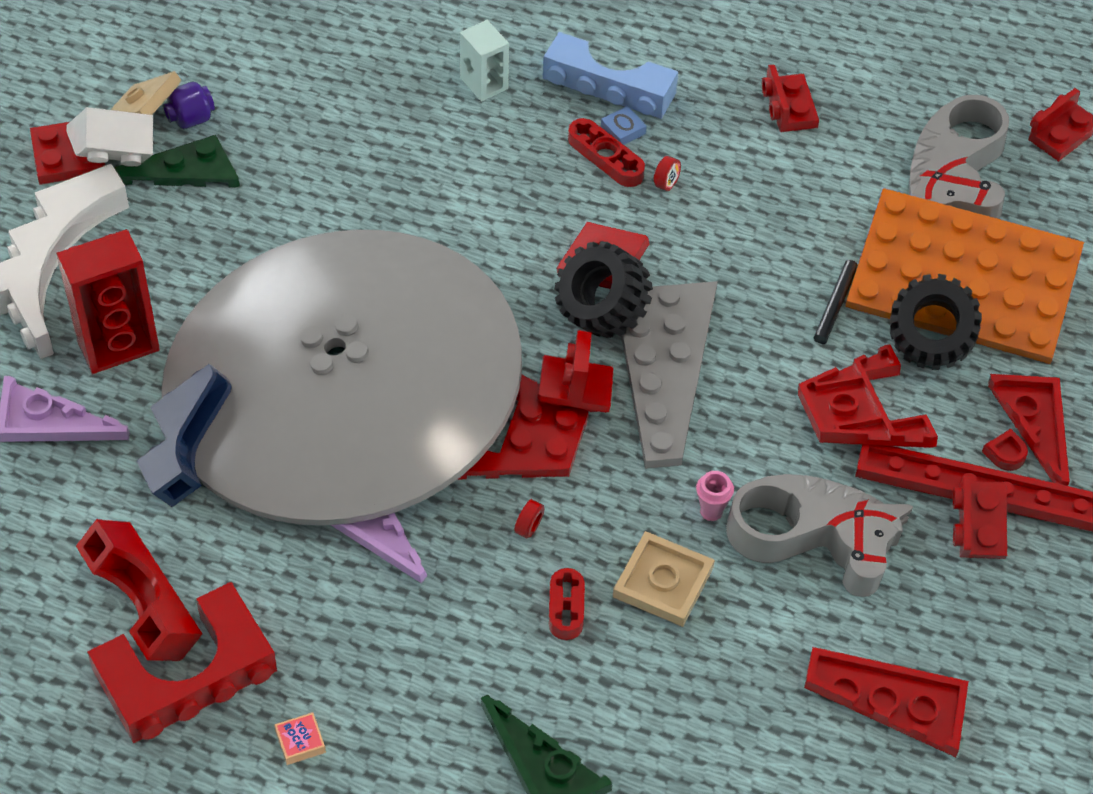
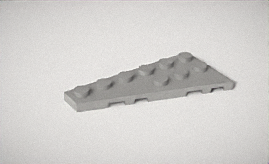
(665, 367)

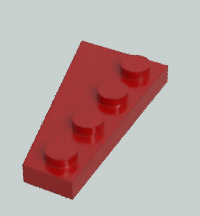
(900, 697)

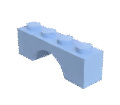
(641, 89)

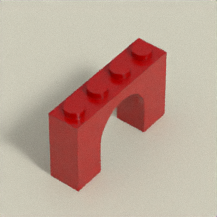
(151, 703)

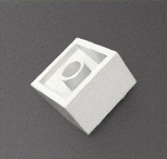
(112, 136)

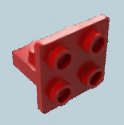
(576, 381)

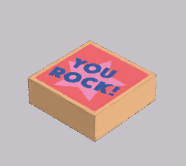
(300, 738)

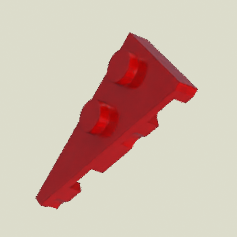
(1037, 413)

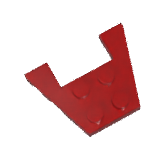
(848, 411)
(538, 441)

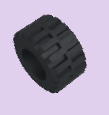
(583, 276)
(943, 294)

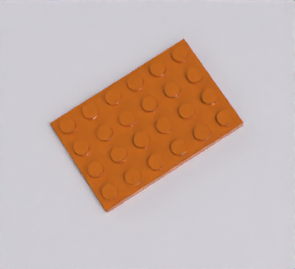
(1012, 269)

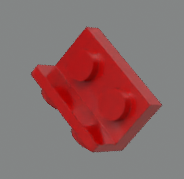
(789, 101)
(1061, 126)
(981, 519)

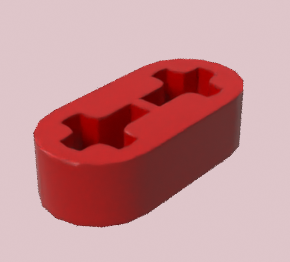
(558, 603)

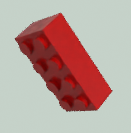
(109, 300)

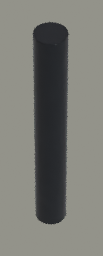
(835, 302)

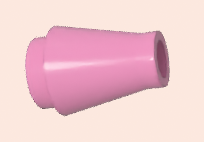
(714, 494)

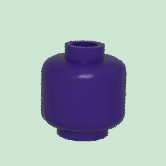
(189, 105)

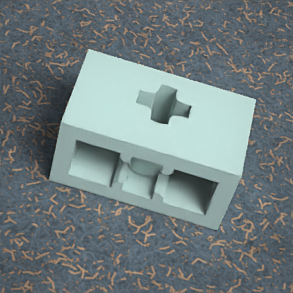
(484, 60)

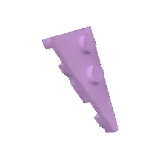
(42, 417)
(387, 540)

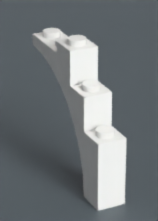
(61, 220)

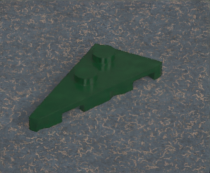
(184, 165)
(539, 758)

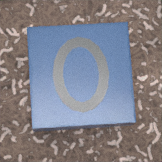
(624, 125)

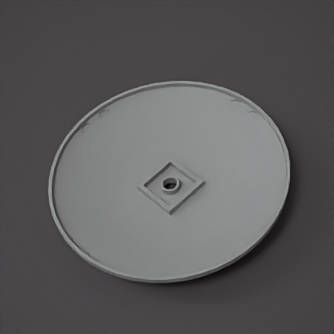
(359, 431)

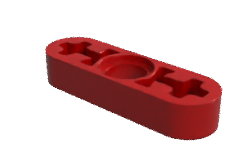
(603, 140)

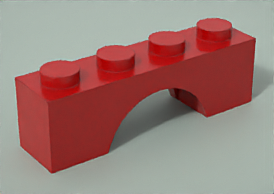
(120, 556)

